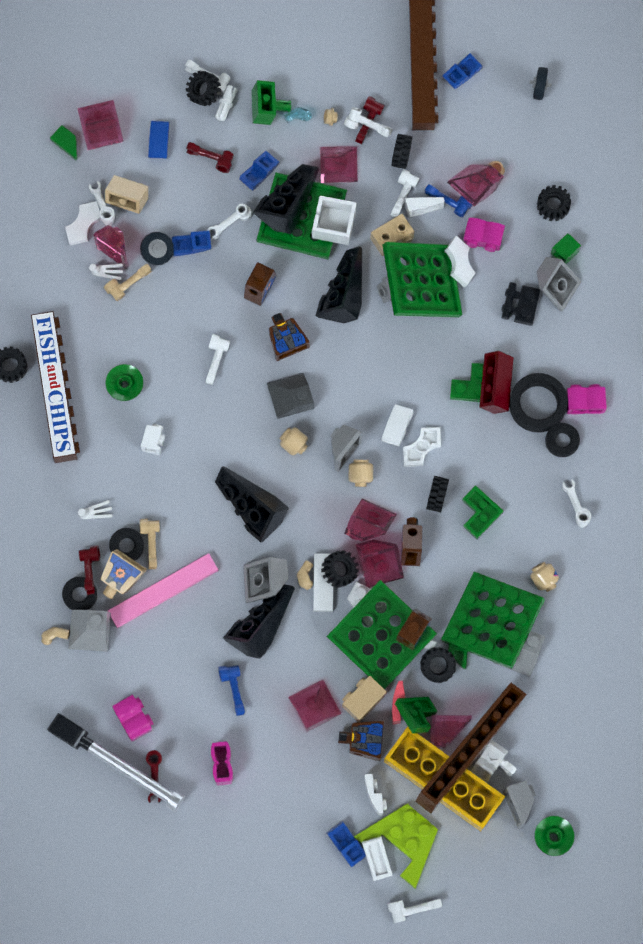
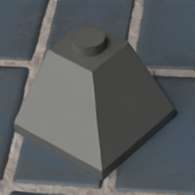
(291, 395)

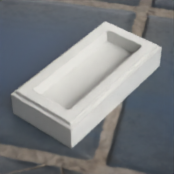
(377, 858)

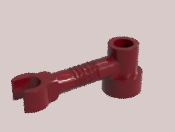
(373, 108)
(224, 160)
(89, 556)
(154, 769)

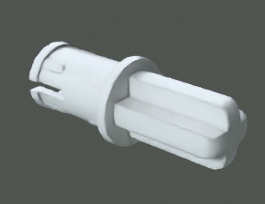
(226, 103)

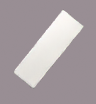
(322, 590)

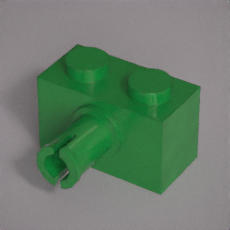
(265, 103)

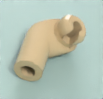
(303, 577)
(54, 632)

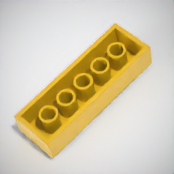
(419, 762)

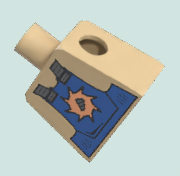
(120, 573)

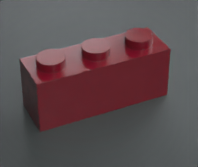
(496, 382)

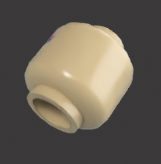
(293, 441)
(360, 472)
(544, 576)

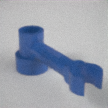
(461, 206)
(231, 674)

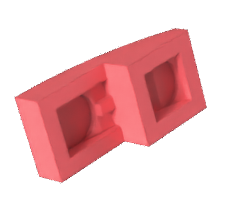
(399, 693)

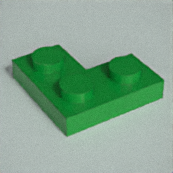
(468, 390)
(485, 512)
(415, 711)

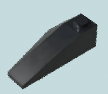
(285, 205)
(345, 291)
(256, 506)
(259, 628)

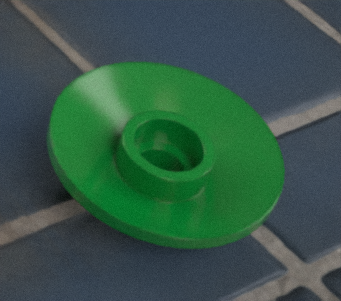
(122, 374)
(561, 828)

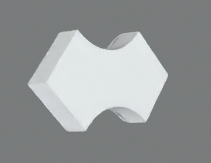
(87, 217)
(461, 268)
(415, 453)

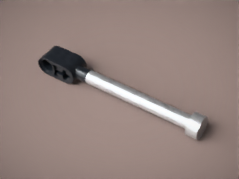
(77, 737)

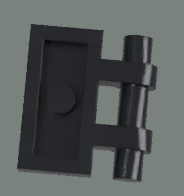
(526, 307)

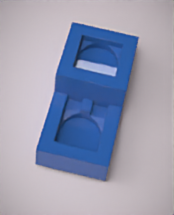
(462, 72)
(158, 139)
(259, 171)
(192, 243)
(346, 844)

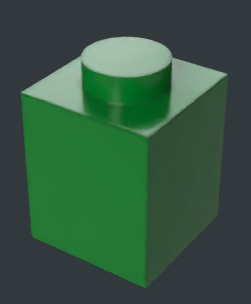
(565, 248)

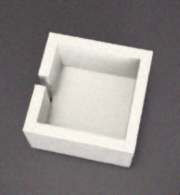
(335, 219)

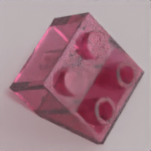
(100, 125)

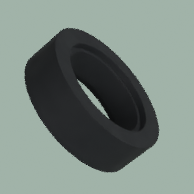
(547, 382)

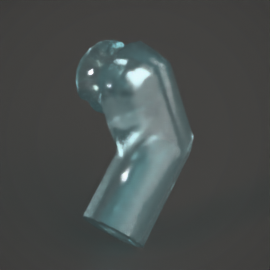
(298, 113)

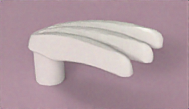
(102, 272)
(89, 513)

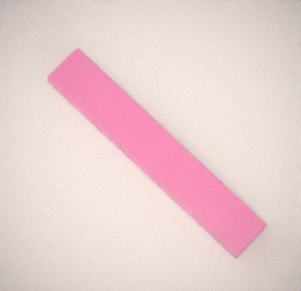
(163, 590)

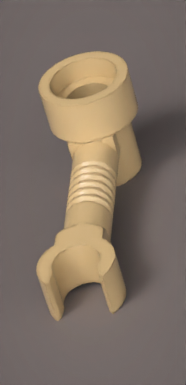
(117, 289)
(150, 528)

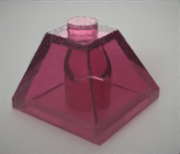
(338, 164)
(476, 182)
(112, 243)
(369, 521)
(379, 562)
(314, 705)
(447, 728)

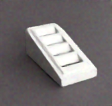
(423, 205)

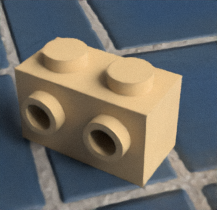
(125, 193)
(393, 231)
(363, 699)

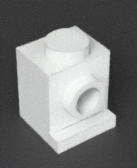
(153, 439)

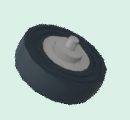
(540, 83)
(156, 248)

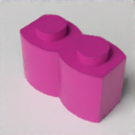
(483, 234)
(586, 400)
(132, 717)
(222, 768)

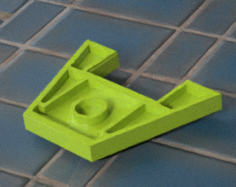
(408, 833)

